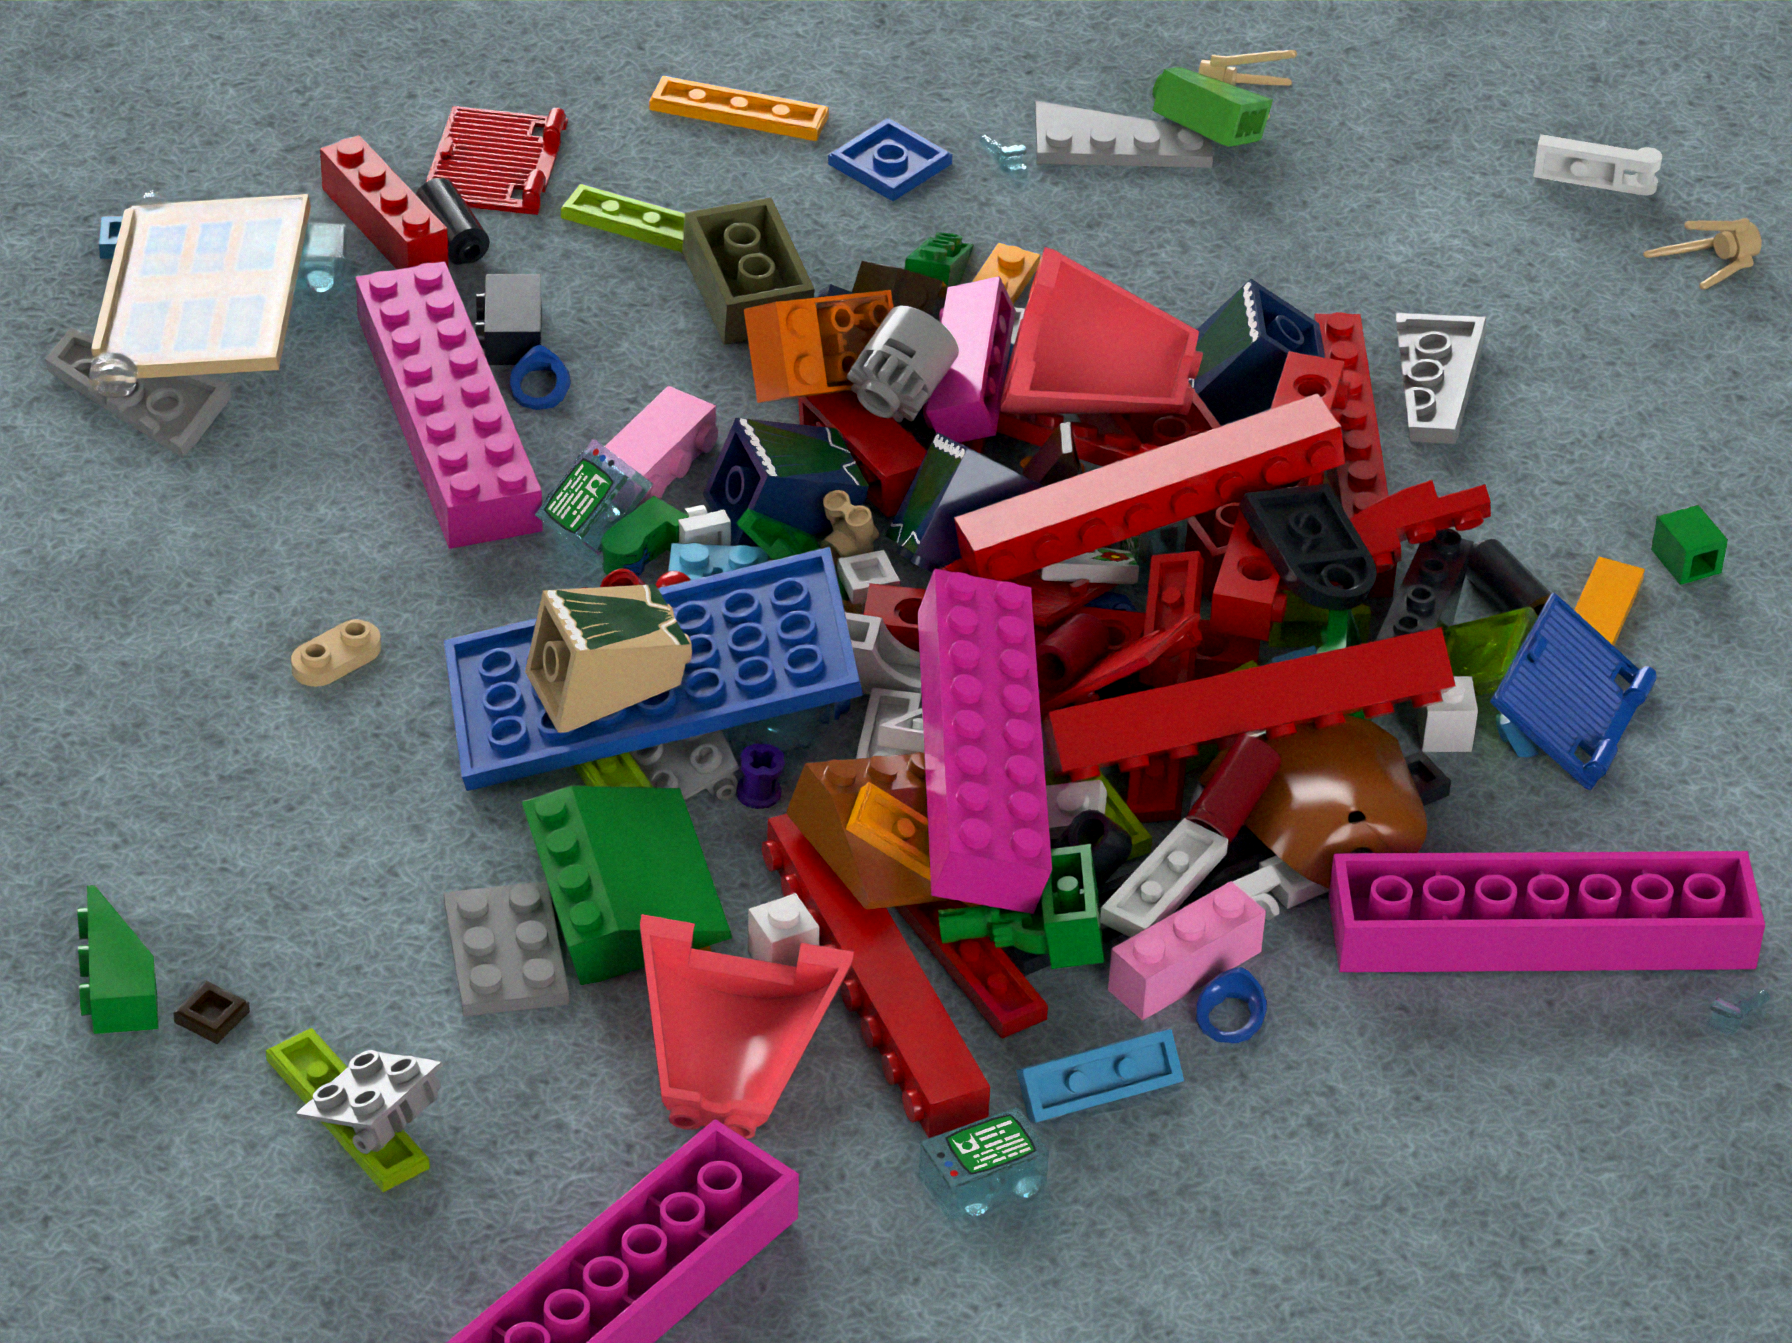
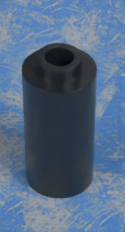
(465, 234)
(1505, 578)

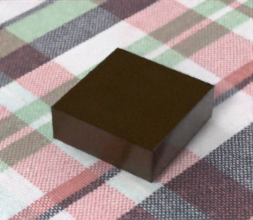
(211, 1012)

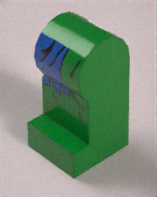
(641, 536)

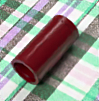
(1070, 651)
(1235, 786)

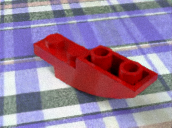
(1415, 517)

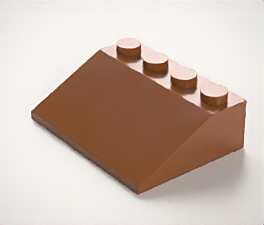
(822, 811)

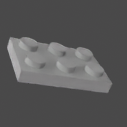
(505, 948)

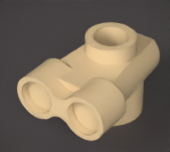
(851, 525)

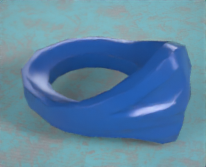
(539, 359)
(1232, 984)

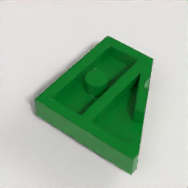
(780, 539)

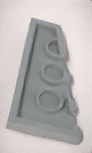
(1104, 138)
(1438, 371)

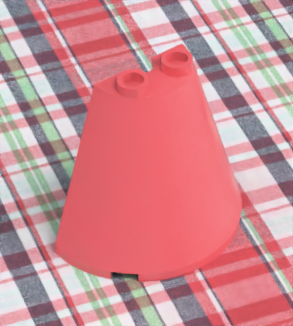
(1096, 349)
(730, 1024)

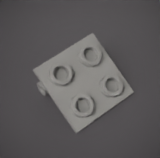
(691, 765)
(376, 1096)

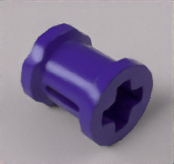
(760, 769)

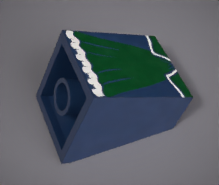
(1247, 351)
(782, 474)
(946, 486)

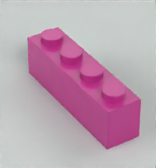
(970, 392)

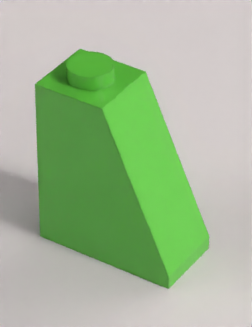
(1211, 106)

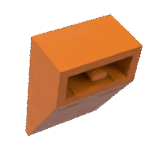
(811, 342)

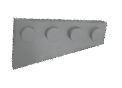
(164, 408)

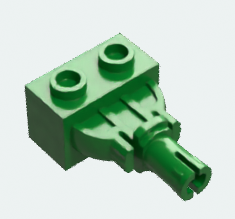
(1063, 923)

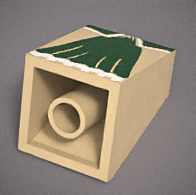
(603, 651)

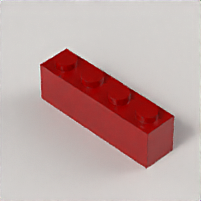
(382, 205)
(878, 445)

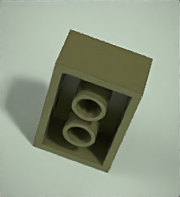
(742, 261)

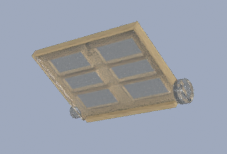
(198, 289)

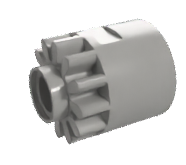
(903, 363)

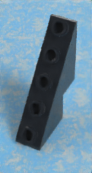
(1430, 586)

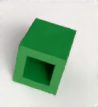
(1689, 544)

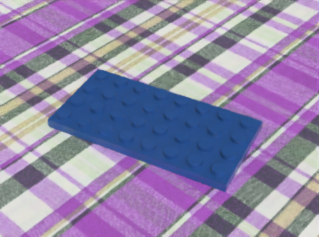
(761, 649)

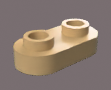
(336, 653)

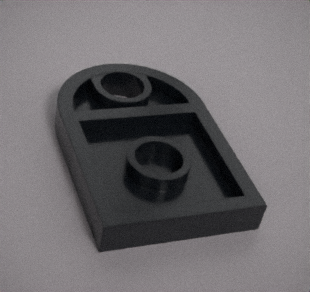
(1312, 544)

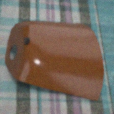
(1321, 783)

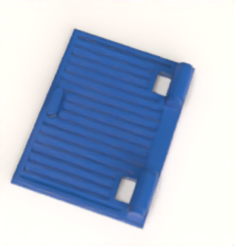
(1566, 692)

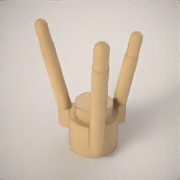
(1219, 68)
(1736, 242)

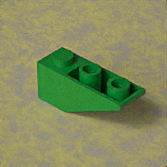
(941, 258)
(119, 970)

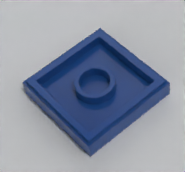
(890, 159)

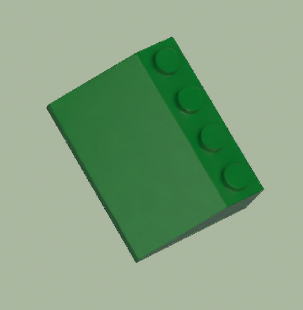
(621, 857)

